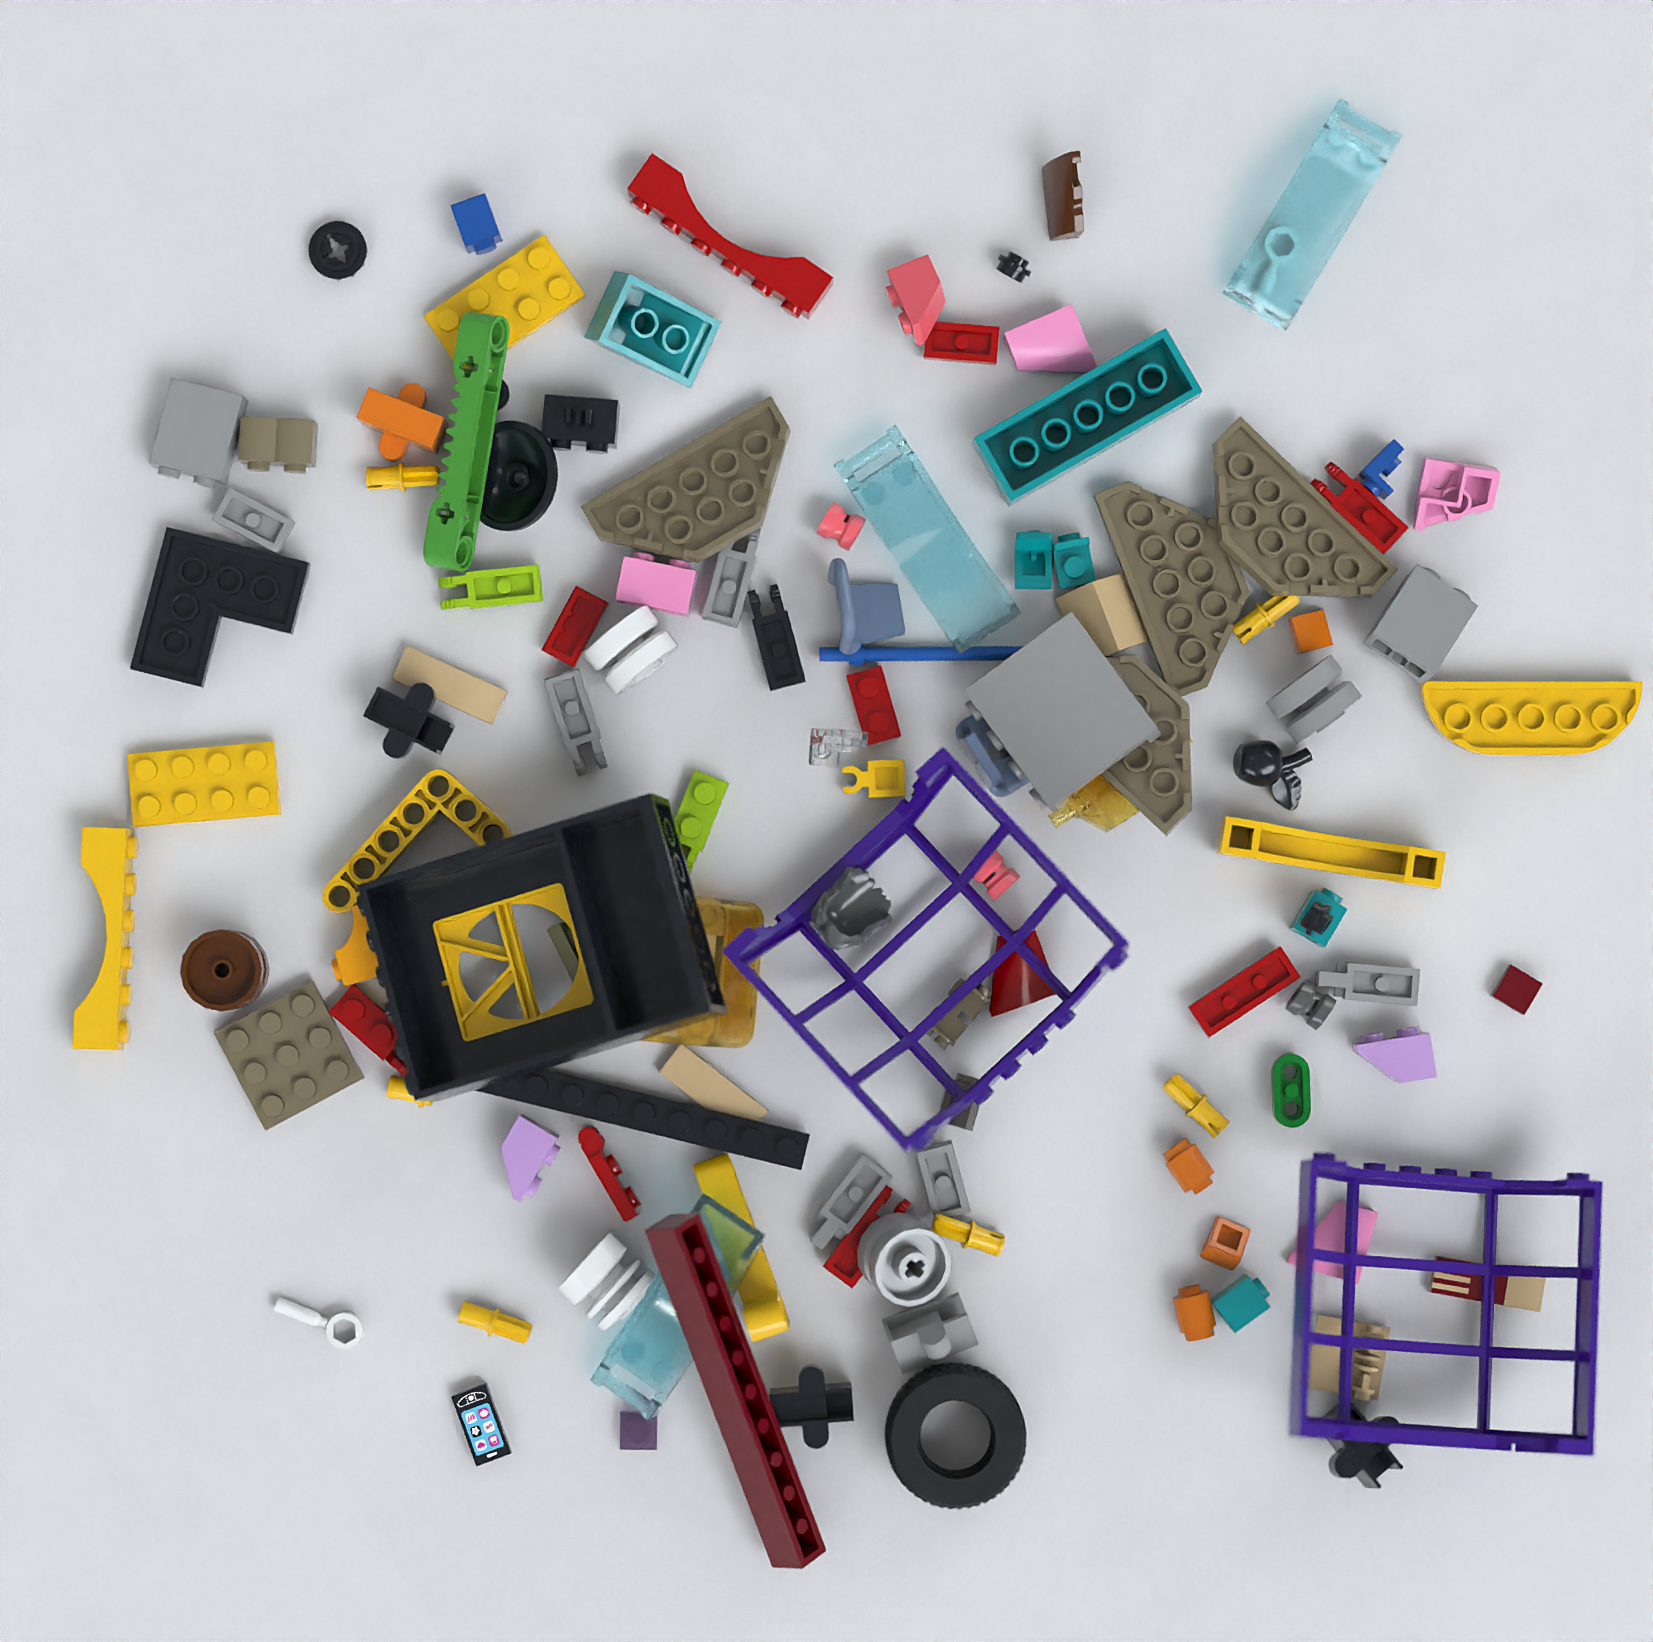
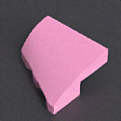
(1051, 344)
(1452, 490)
(1331, 1236)

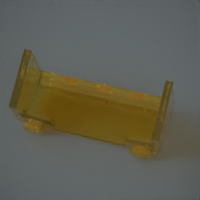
(736, 1029)

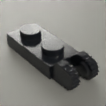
(776, 642)

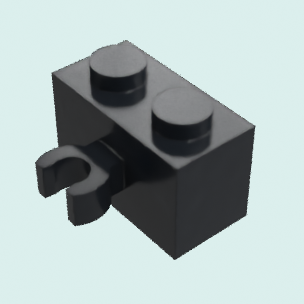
(581, 423)

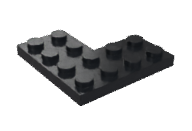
(200, 584)

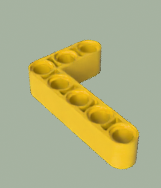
(409, 833)
(759, 1293)

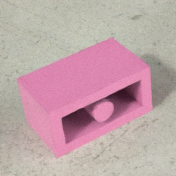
(656, 584)

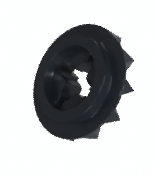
(343, 234)

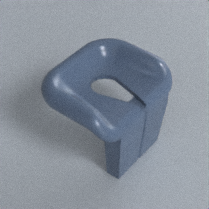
(865, 610)
(995, 774)

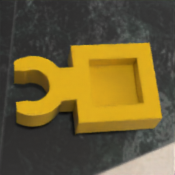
(882, 779)

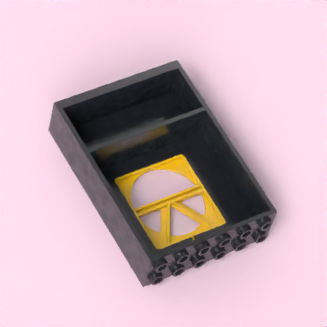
(634, 924)

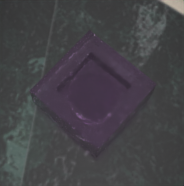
(637, 1432)

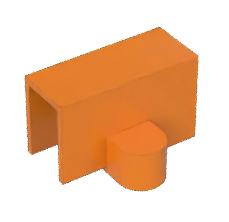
(402, 421)

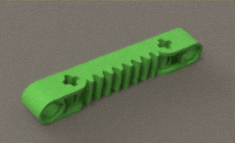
(483, 346)

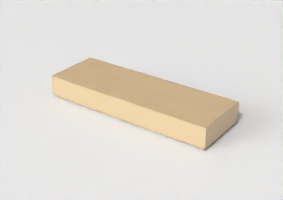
(451, 684)
(709, 1085)

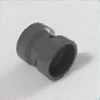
(1304, 999)

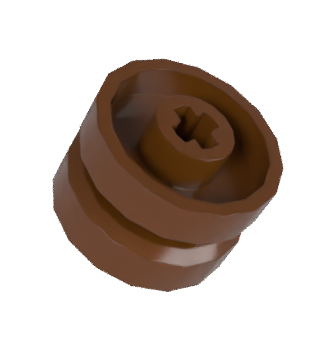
(205, 959)

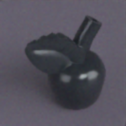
(1264, 765)

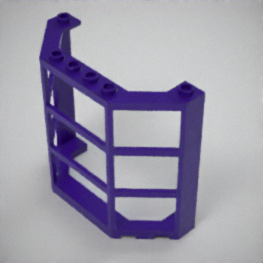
(931, 780)
(1587, 1273)

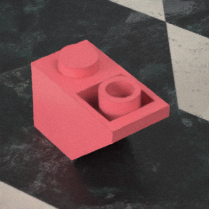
(918, 294)

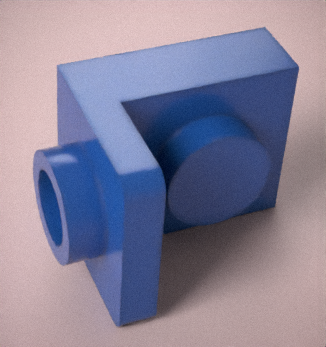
(1383, 463)

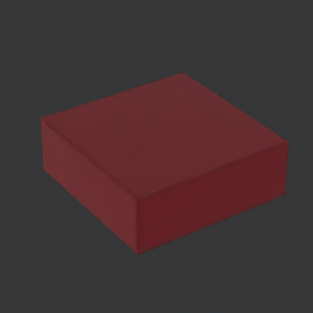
(1516, 989)

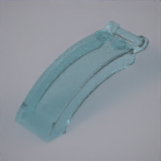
(1311, 216)
(929, 543)
(652, 1338)

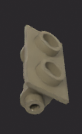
(950, 1026)

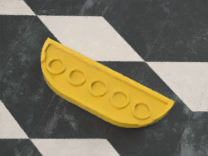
(1531, 715)

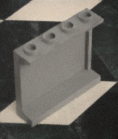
(1060, 712)

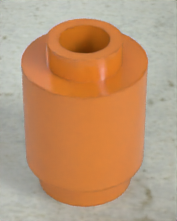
(1189, 1166)
(1194, 1313)

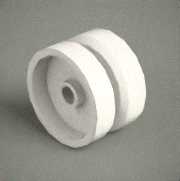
(635, 655)

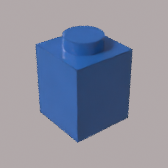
(477, 224)

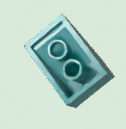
(652, 328)

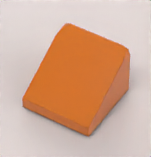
(1310, 631)
(1225, 1243)

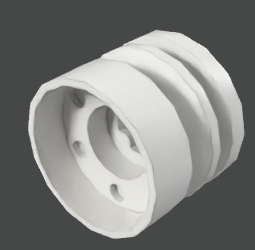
(606, 1282)

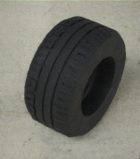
(964, 1486)

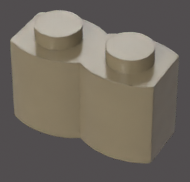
(278, 443)

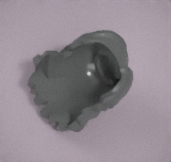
(850, 910)

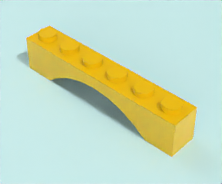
(1330, 853)
(108, 861)

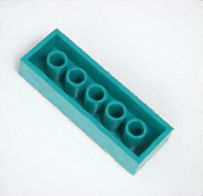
(1087, 417)

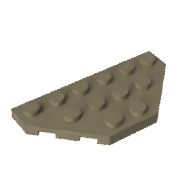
(699, 494)
(1285, 527)
(1178, 580)
(1155, 773)

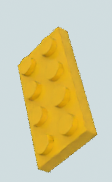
(523, 289)
(204, 784)

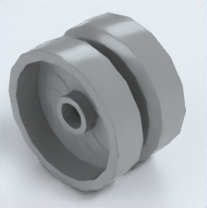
(1314, 700)
(904, 1259)

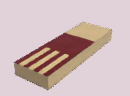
(1509, 1291)

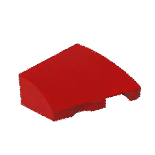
(1015, 981)

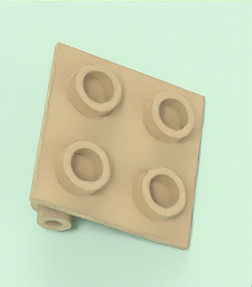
(1366, 1363)

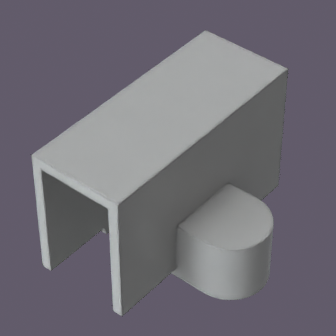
(929, 1332)

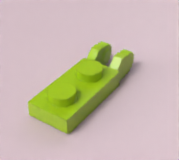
(495, 588)
(699, 813)

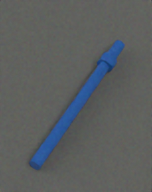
(924, 653)

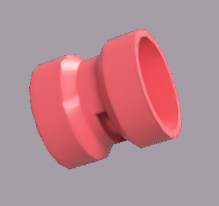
(841, 526)
(1001, 881)

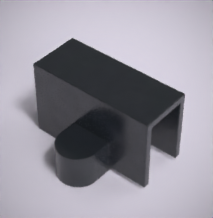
(409, 720)
(813, 1405)
(1361, 1458)

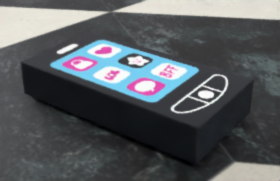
(481, 1424)

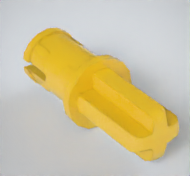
(401, 477)
(1263, 616)
(1195, 1105)
(969, 1234)
(494, 1322)

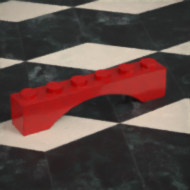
(792, 279)

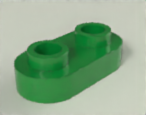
(1291, 1090)

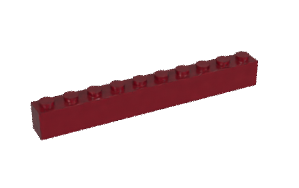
(735, 1390)

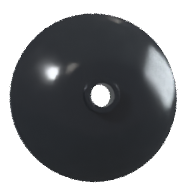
(514, 452)

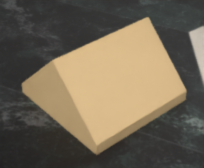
(1106, 614)

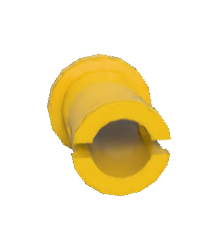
(397, 1090)

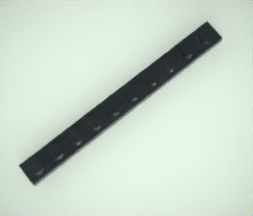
(656, 1116)

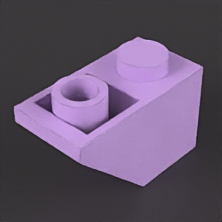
(1400, 1057)
(524, 1154)

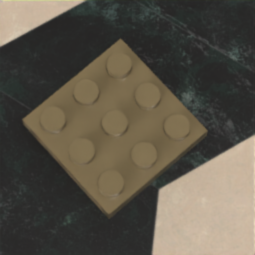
(289, 1055)

